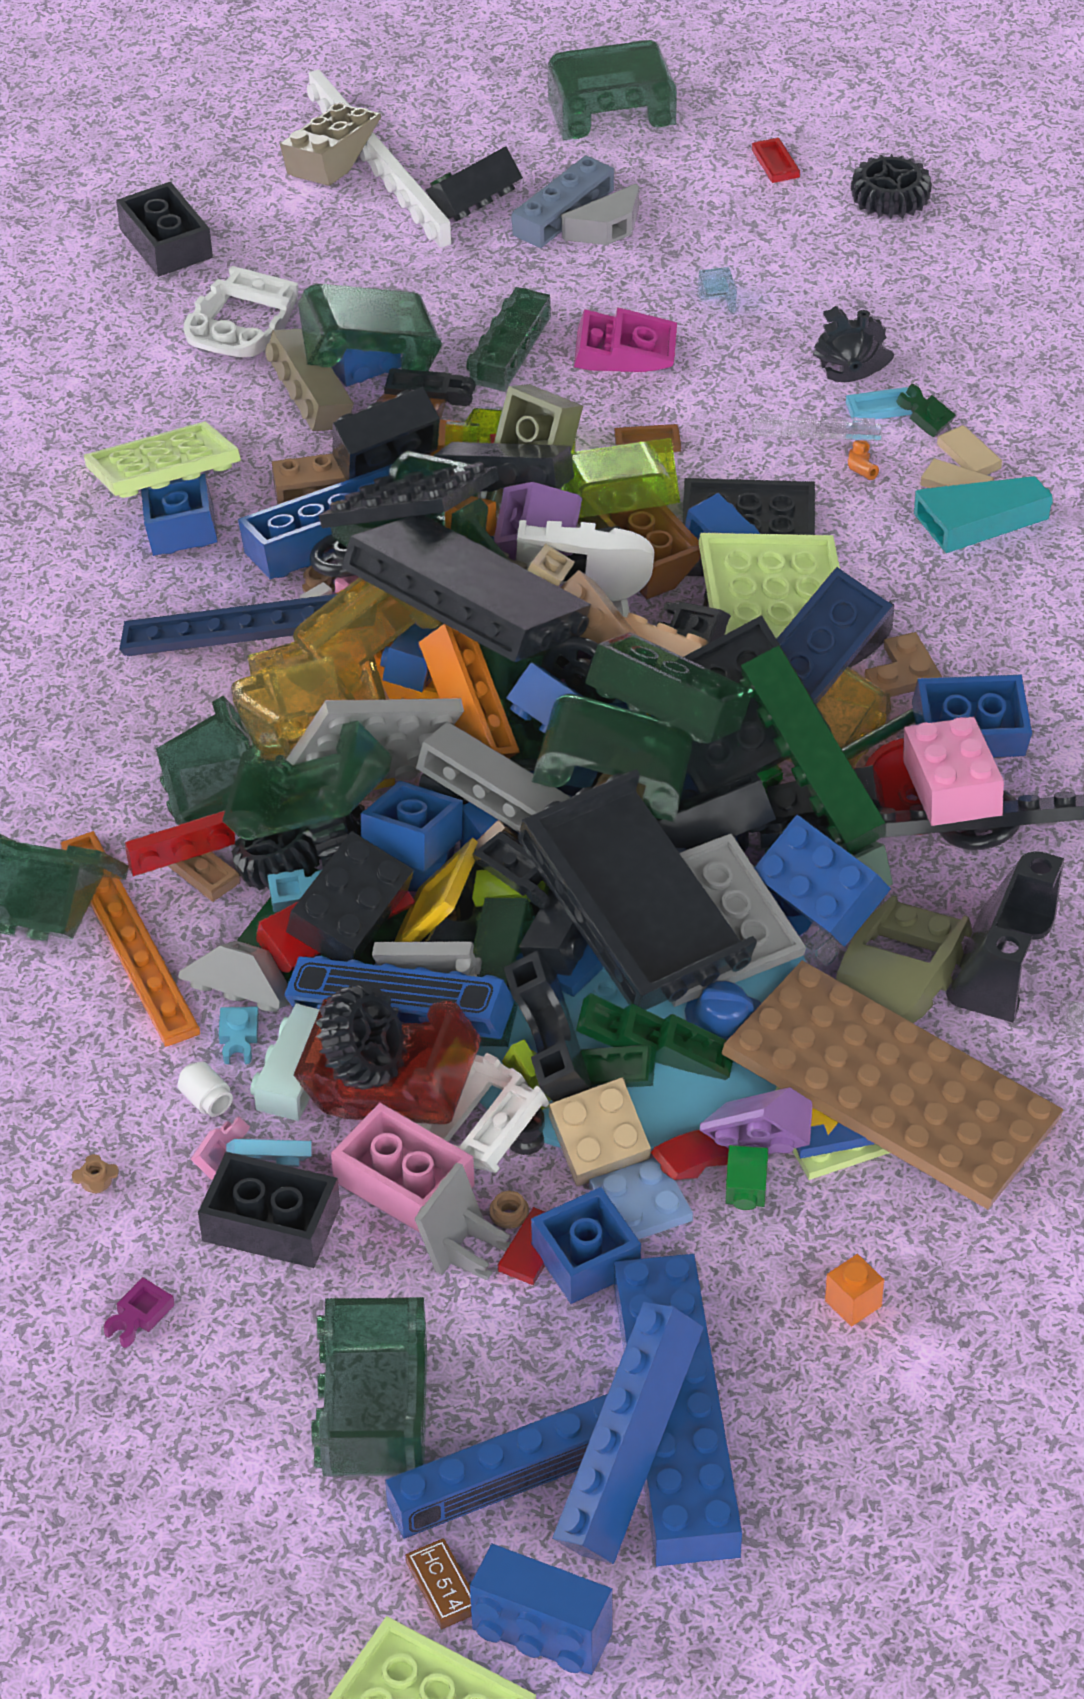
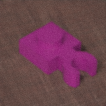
(140, 1307)

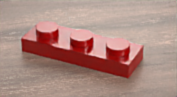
(178, 843)

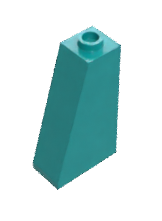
(981, 510)

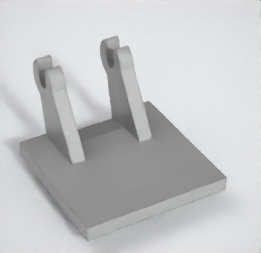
(448, 1220)

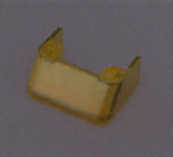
(355, 629)
(280, 701)

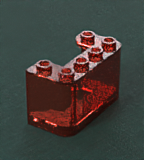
(425, 1086)

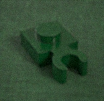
(927, 413)

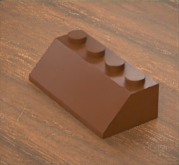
(673, 544)

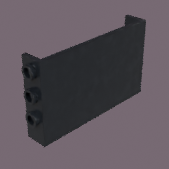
(466, 586)
(632, 893)

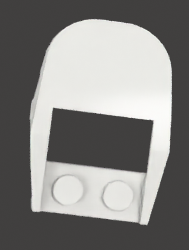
(224, 335)
(615, 560)
(501, 1121)

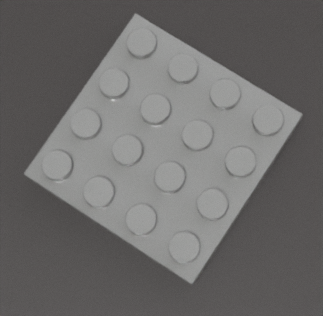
(394, 723)
(745, 906)

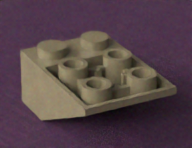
(329, 143)

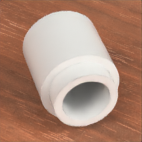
(205, 1089)

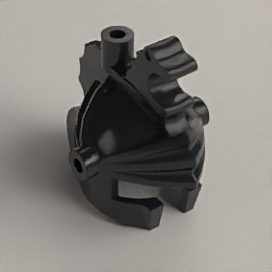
(853, 345)

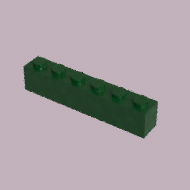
(813, 751)

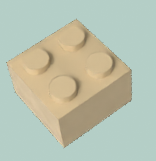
(599, 1131)

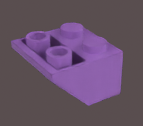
(536, 505)
(766, 1120)

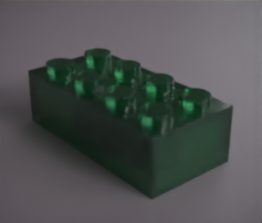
(668, 687)

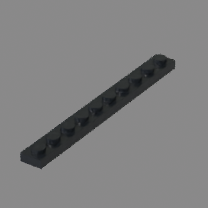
(1024, 811)

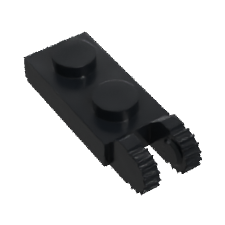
(439, 385)
(698, 620)
(512, 866)

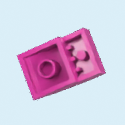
(624, 342)

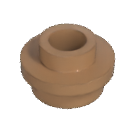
(509, 1201)

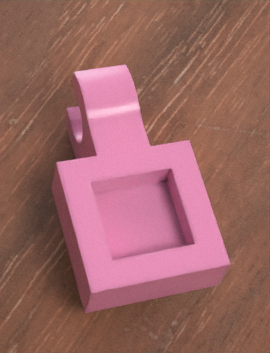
(213, 1147)

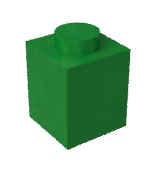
(746, 1177)

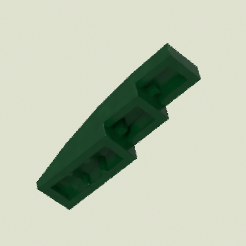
(675, 1039)

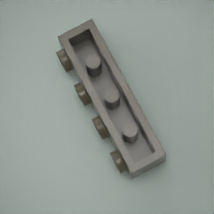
(312, 387)

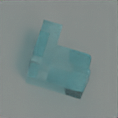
(718, 284)

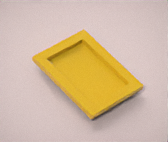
(437, 895)

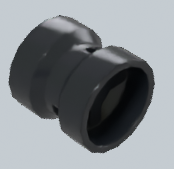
(531, 1137)

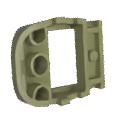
(898, 980)

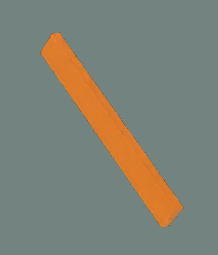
(139, 955)

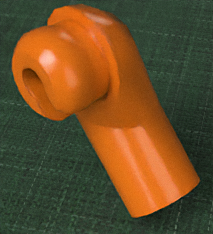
(859, 460)

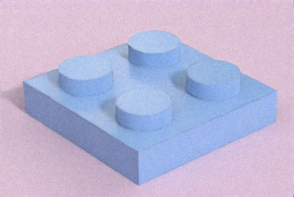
(645, 1197)

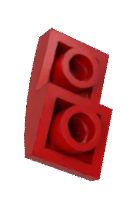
(689, 1155)

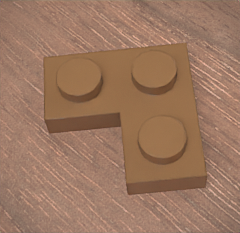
(909, 663)

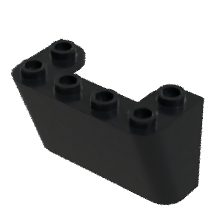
(1016, 913)

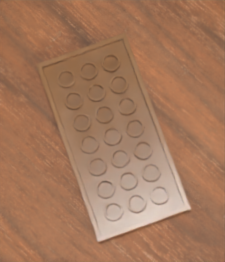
(894, 1083)

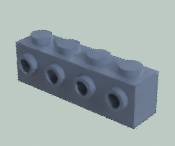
(541, 215)

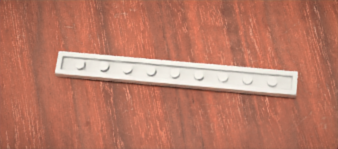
(389, 169)

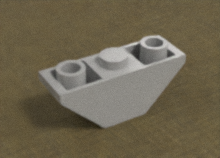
(603, 219)
(241, 974)

